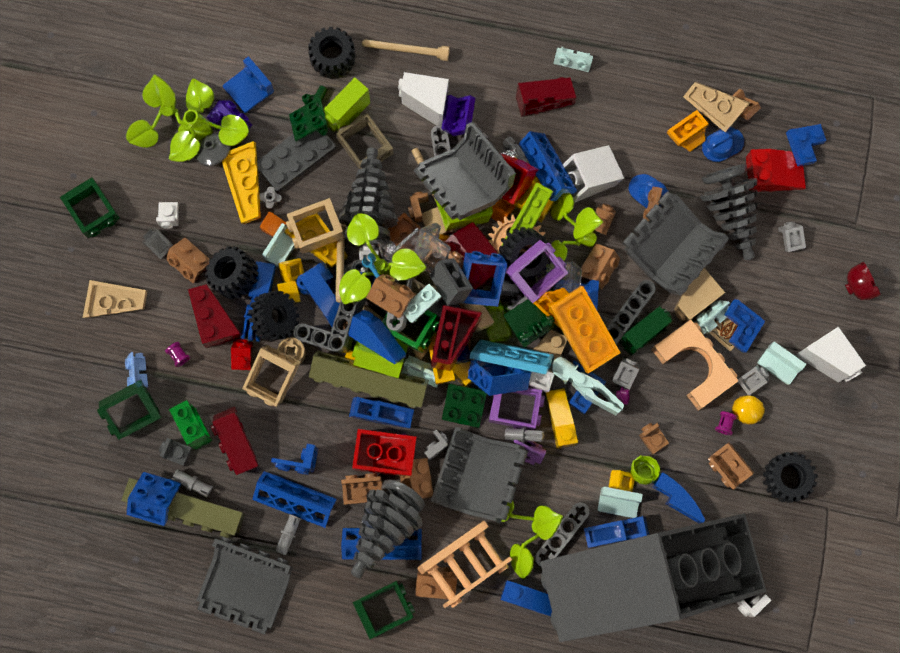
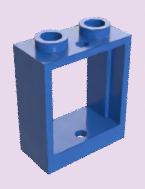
(482, 297)
(498, 379)

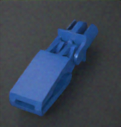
(263, 285)

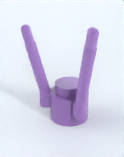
(535, 452)

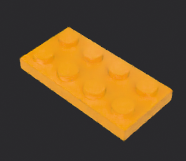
(584, 329)

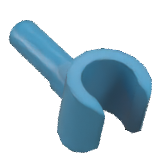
(367, 264)

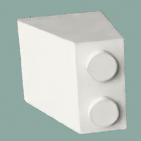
(424, 95)
(593, 172)
(833, 356)

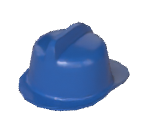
(723, 144)
(640, 187)

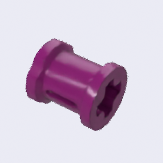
(177, 354)
(726, 423)

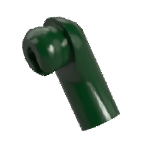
(321, 92)

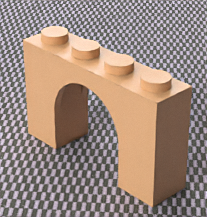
(690, 338)

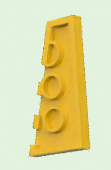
(242, 177)

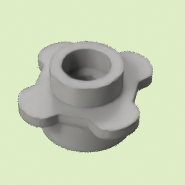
(270, 202)

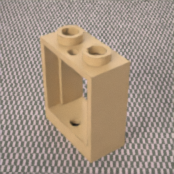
(319, 241)
(278, 358)

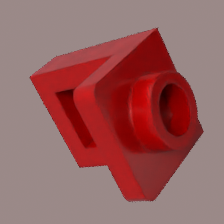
(241, 355)

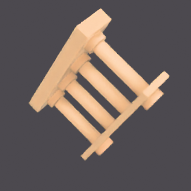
(447, 556)

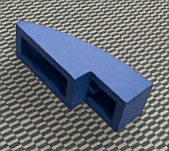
(321, 294)
(381, 412)
(678, 498)
(616, 531)

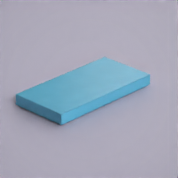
(512, 356)

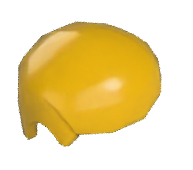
(748, 409)

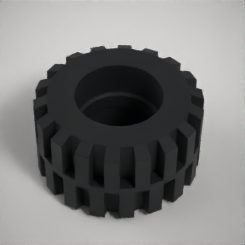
(327, 39)
(515, 242)
(223, 264)
(804, 472)

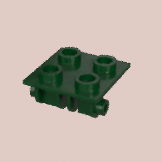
(309, 119)
(528, 322)
(464, 405)

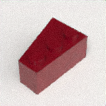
(544, 95)
(211, 319)
(453, 334)
(234, 441)

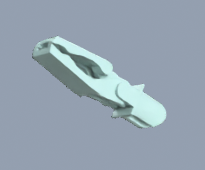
(585, 385)

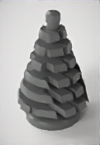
(370, 197)
(732, 202)
(387, 521)

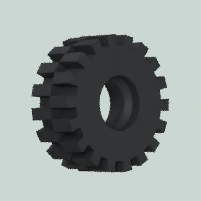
(263, 319)

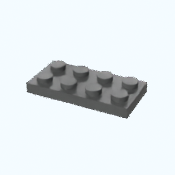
(294, 158)

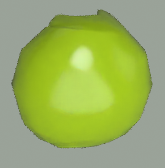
(645, 470)

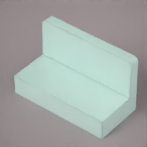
(279, 247)
(781, 363)
(619, 502)

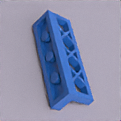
(545, 159)
(294, 495)
(406, 551)

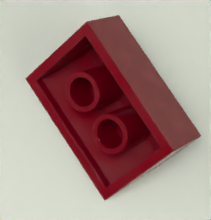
(469, 240)

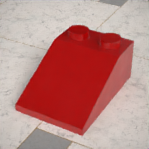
(774, 170)
(384, 453)

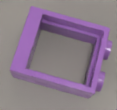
(547, 281)
(536, 418)

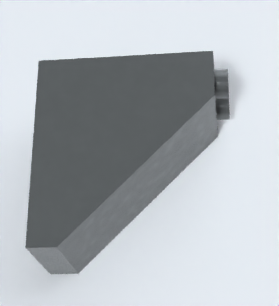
(652, 578)

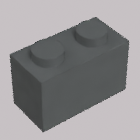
(451, 281)

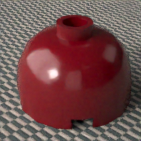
(861, 283)

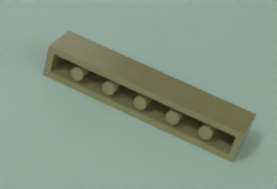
(342, 373)
(199, 512)

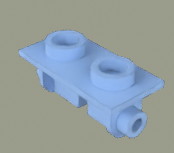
(134, 365)

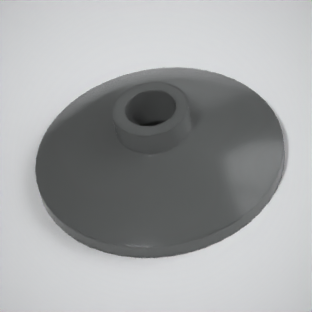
(212, 150)

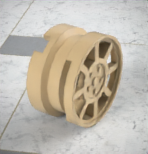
(293, 348)

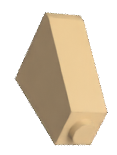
(699, 296)

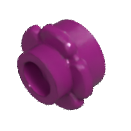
(623, 395)

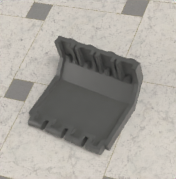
(468, 176)
(673, 245)
(479, 476)
(244, 585)

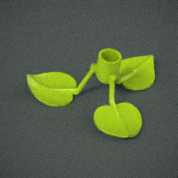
(160, 94)
(200, 97)
(584, 226)
(405, 263)
(544, 524)

